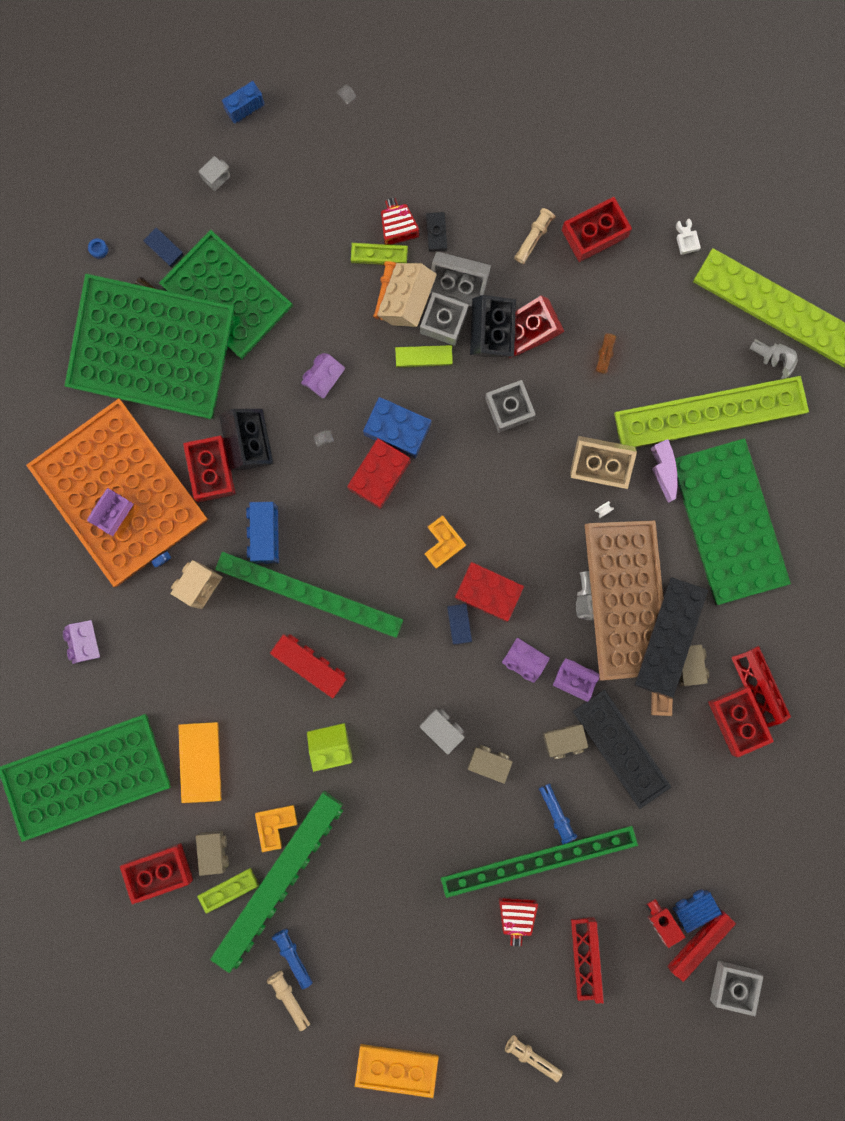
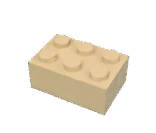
(406, 294)
(603, 462)
(196, 584)

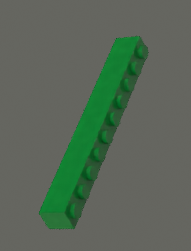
(309, 594)
(538, 861)
(276, 882)

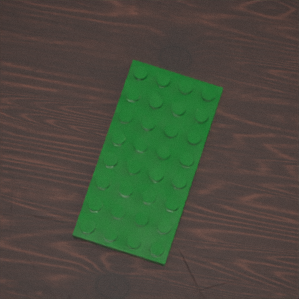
(730, 522)
(84, 777)

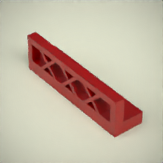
(766, 682)
(700, 946)
(593, 953)

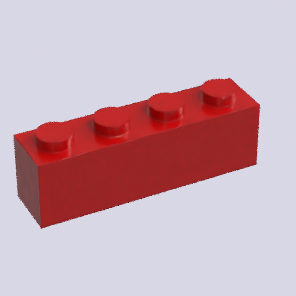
(308, 665)

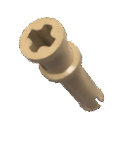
(538, 229)
(283, 993)
(524, 1056)

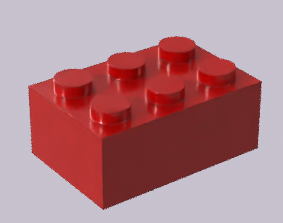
(596, 229)
(209, 469)
(379, 473)
(489, 592)
(740, 721)
(156, 873)

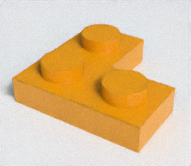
(448, 545)
(269, 824)

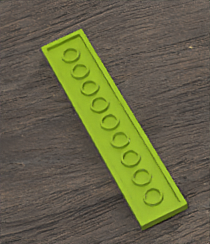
(773, 305)
(711, 412)

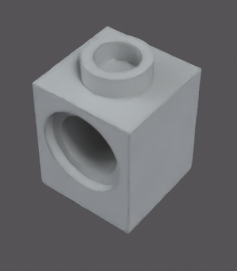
(214, 173)

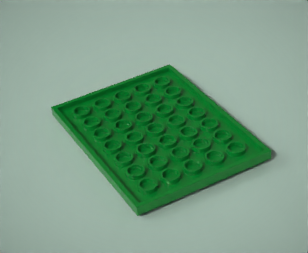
(149, 346)

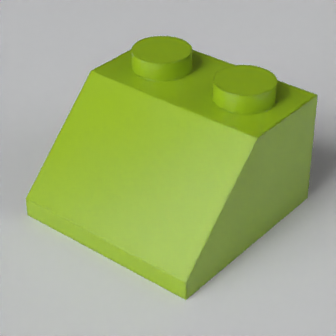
(329, 747)

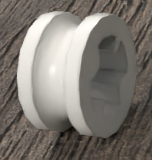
(604, 509)

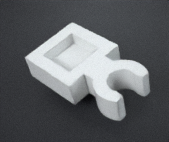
(688, 239)

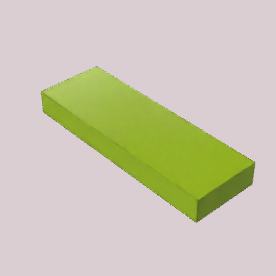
(378, 253)
(423, 356)
(228, 890)

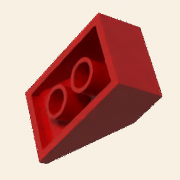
(535, 325)

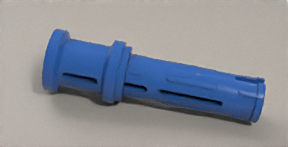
(561, 822)
(288, 951)

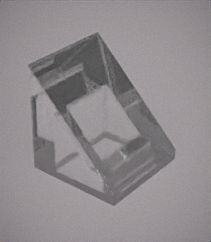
(346, 93)
(323, 438)

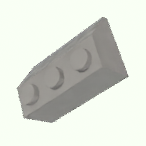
(459, 277)

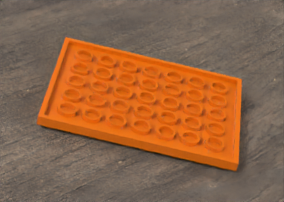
(118, 456)

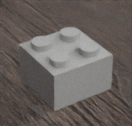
(444, 319)
(510, 406)
(442, 731)
(736, 988)

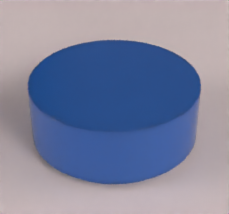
(98, 248)
(160, 560)

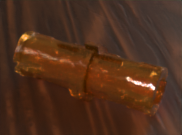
(602, 366)

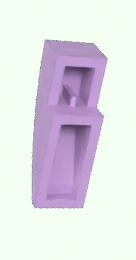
(666, 469)

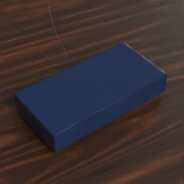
(163, 247)
(459, 624)

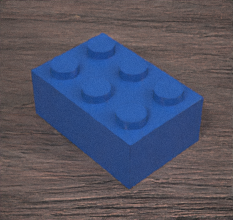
(397, 427)
(263, 533)

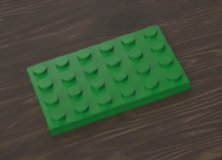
(220, 275)

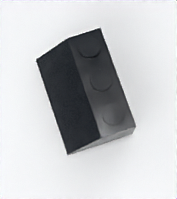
(493, 326)
(245, 438)

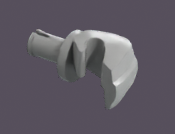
(776, 353)
(584, 604)

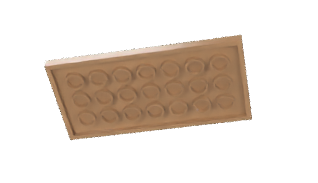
(624, 593)

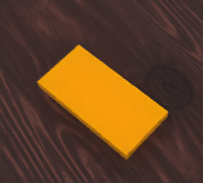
(199, 762)
(396, 1070)

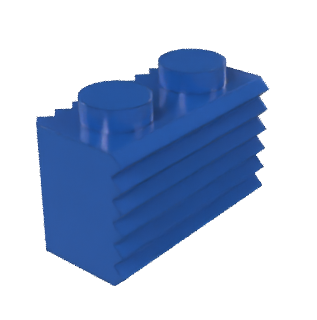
(243, 102)
(696, 910)

